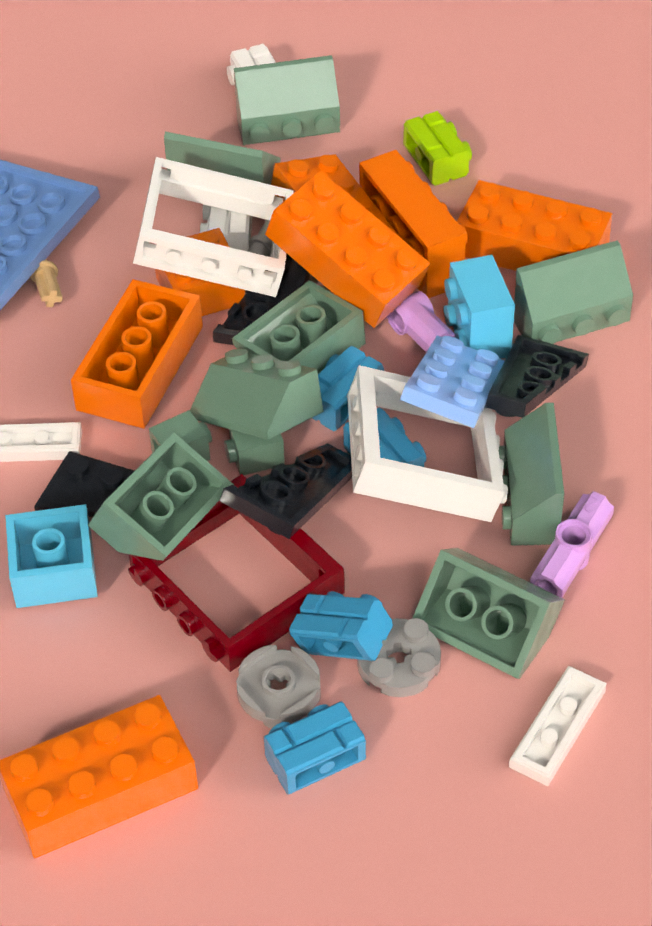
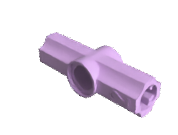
(418, 320)
(573, 544)

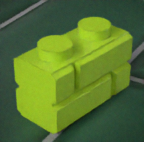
(437, 148)

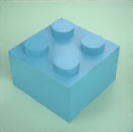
(479, 305)
(50, 556)

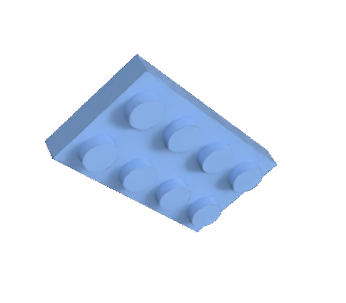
(453, 380)

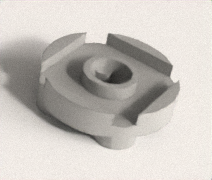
(418, 667)
(280, 705)

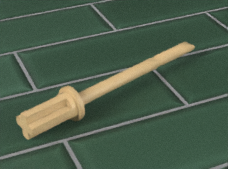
(47, 282)

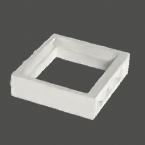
(202, 258)
(414, 483)

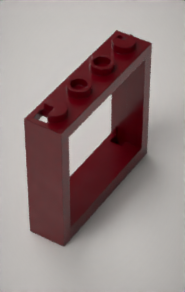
(300, 550)

